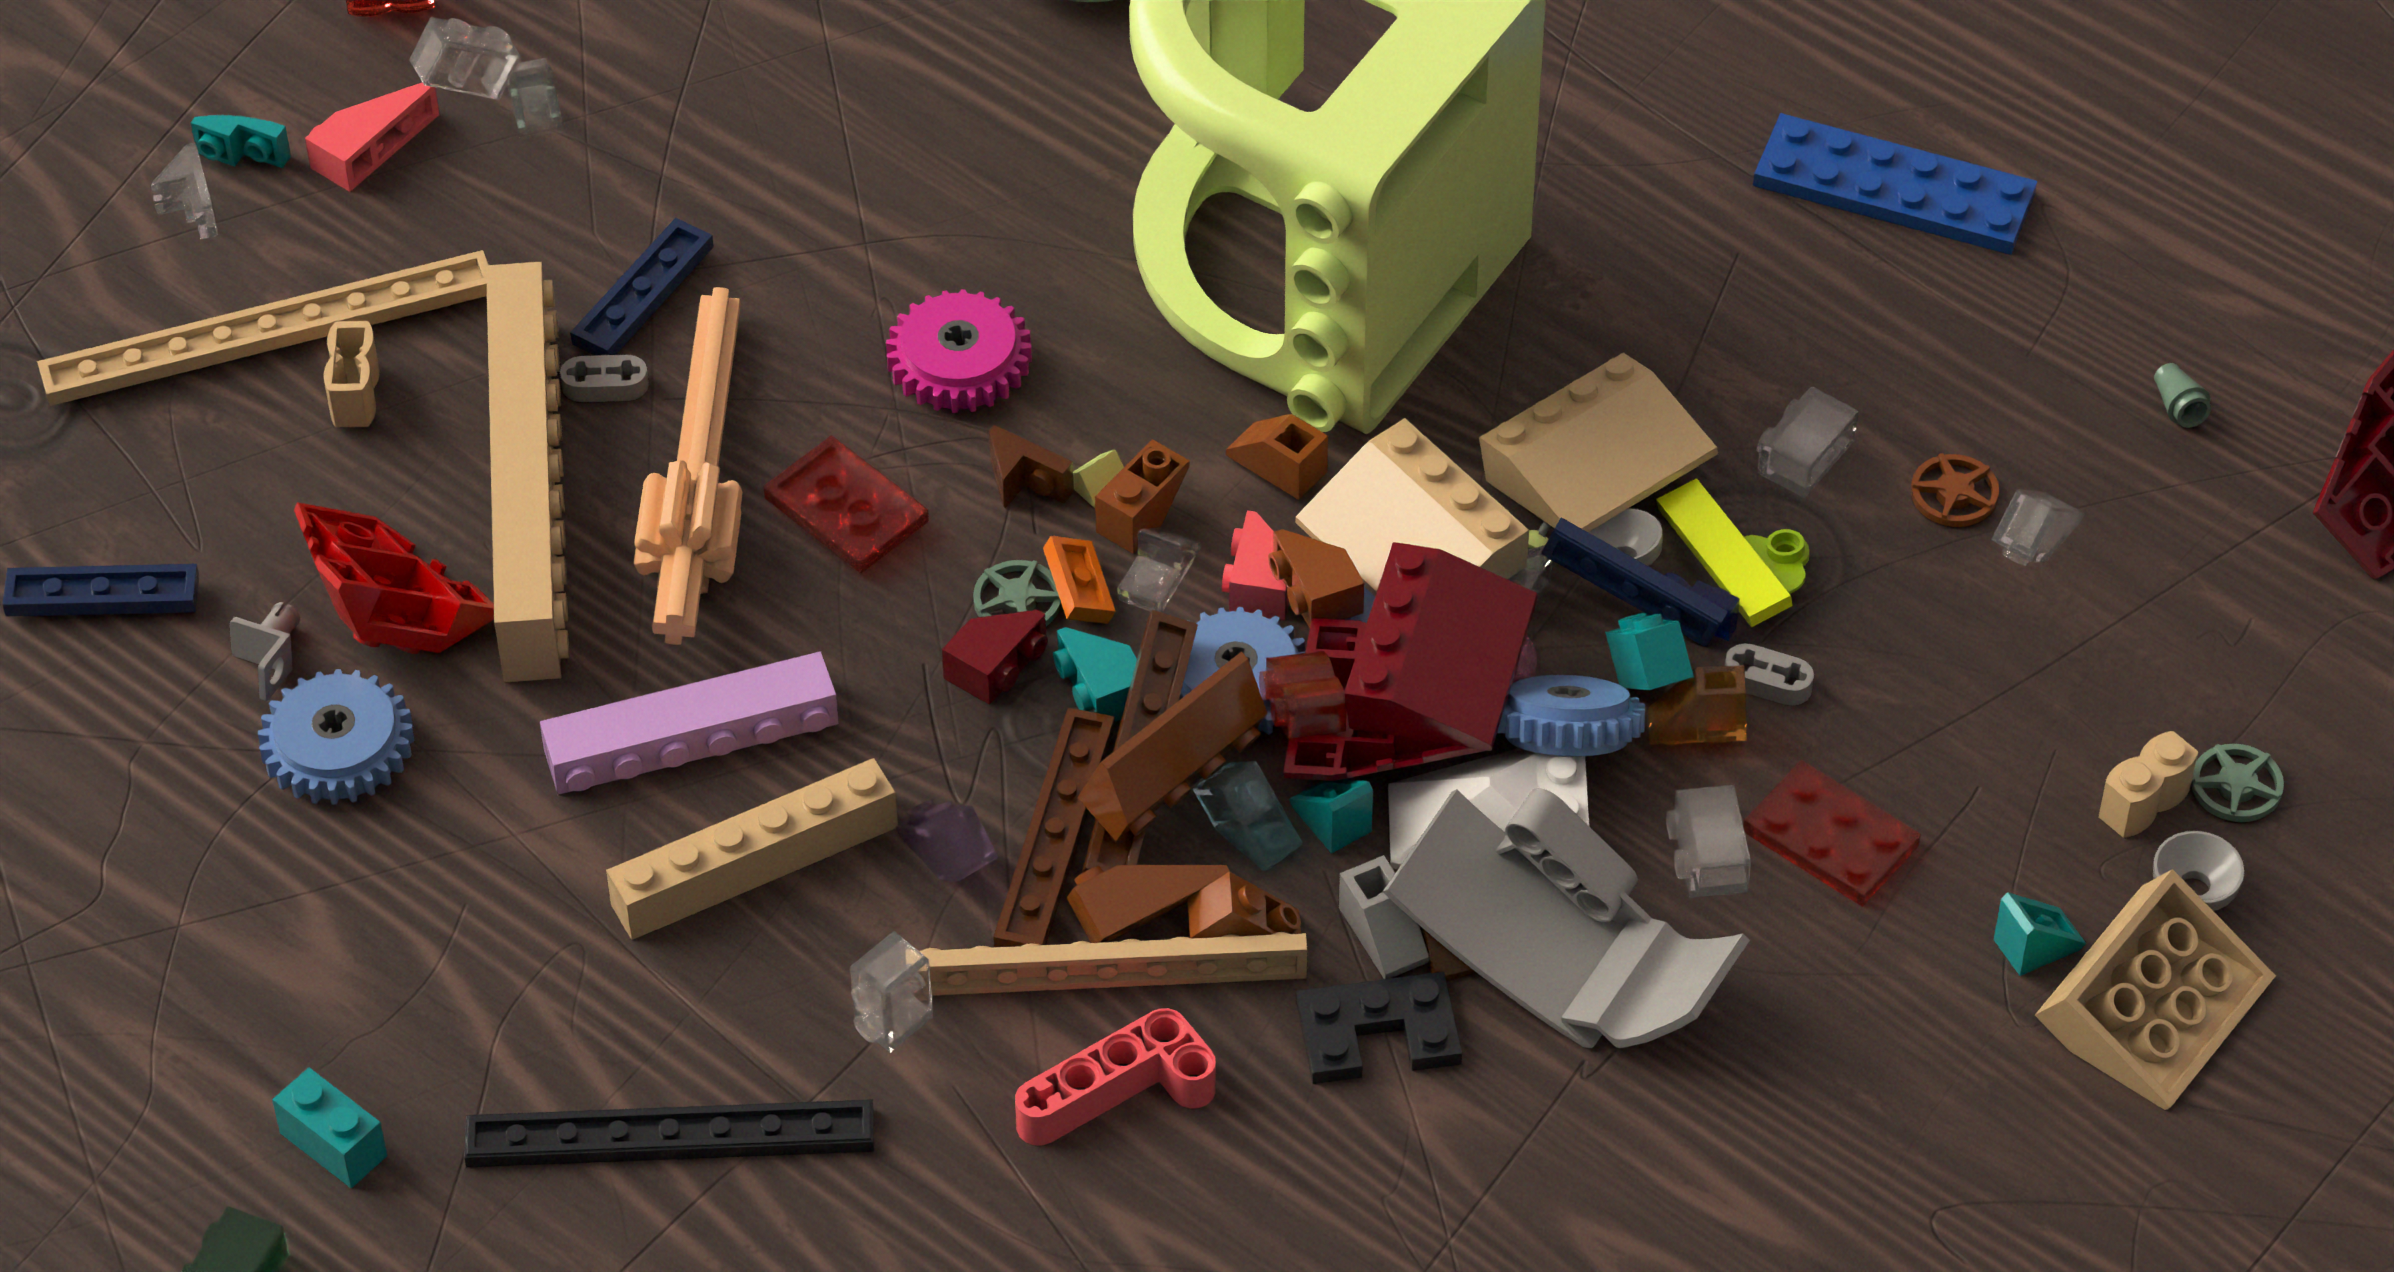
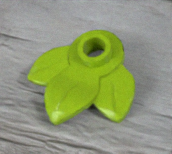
(1785, 555)

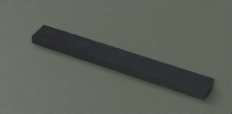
(669, 1133)

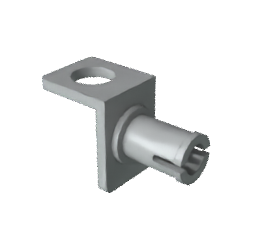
(266, 645)

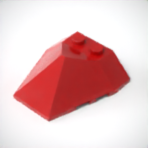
(386, 588)

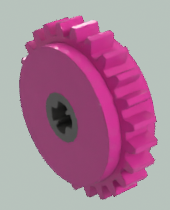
(959, 351)

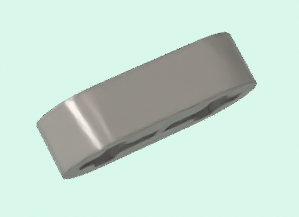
(604, 378)
(1769, 673)

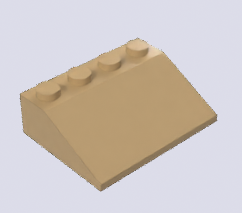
(1595, 446)
(1412, 495)
(2157, 991)

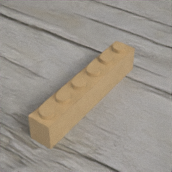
(752, 848)

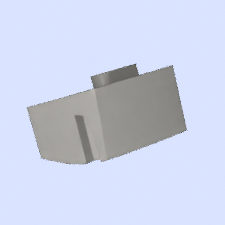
(1555, 924)

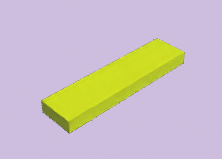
(1724, 552)

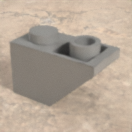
(1381, 926)

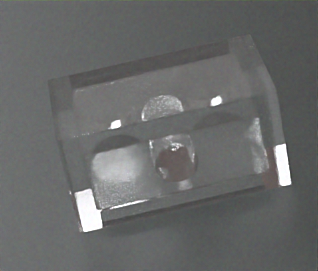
(464, 57)
(1807, 441)
(1710, 841)
(891, 992)

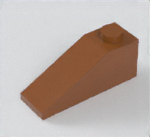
(1133, 895)

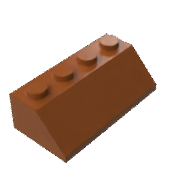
(1176, 749)

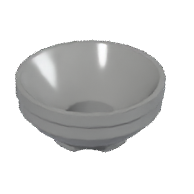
(1634, 534)
(2206, 859)

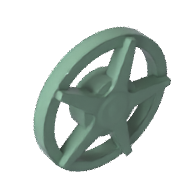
(1017, 593)
(2237, 782)

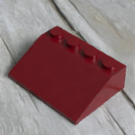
(1438, 650)

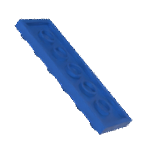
(1895, 183)

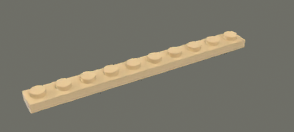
(262, 328)

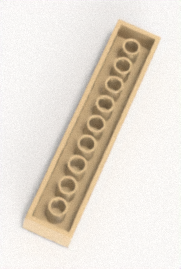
(525, 472)

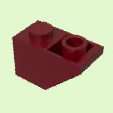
(993, 651)

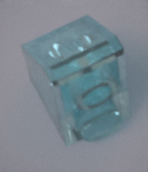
(1248, 813)

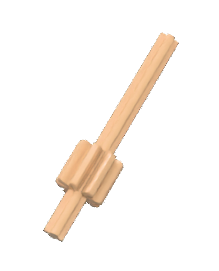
(689, 519)

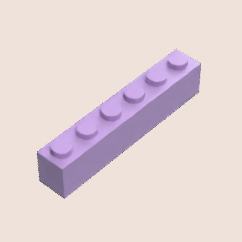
(689, 723)

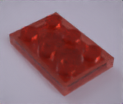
(846, 504)
(1831, 833)

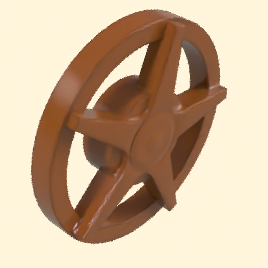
(1954, 490)

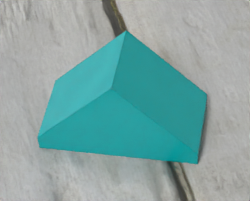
(1336, 811)
(2034, 933)

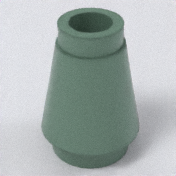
(2182, 396)

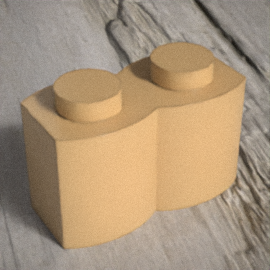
(351, 373)
(2148, 784)

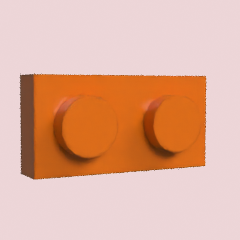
(1079, 579)

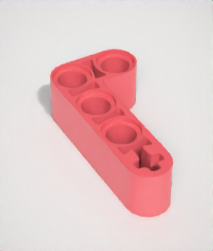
(1053, 1106)

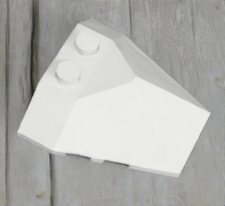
(1491, 784)

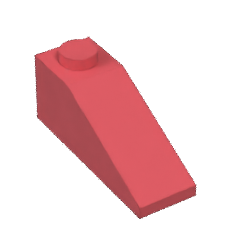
(369, 133)

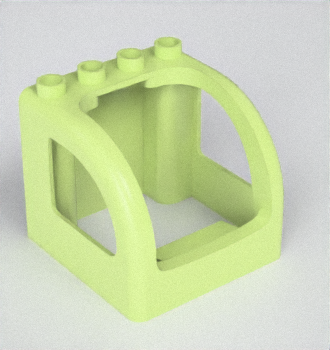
(1389, 194)

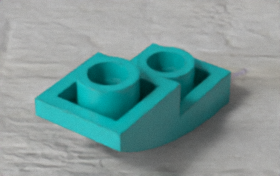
(231, 137)

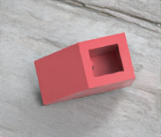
(1250, 578)

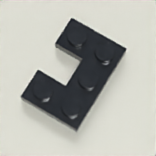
(1339, 1013)

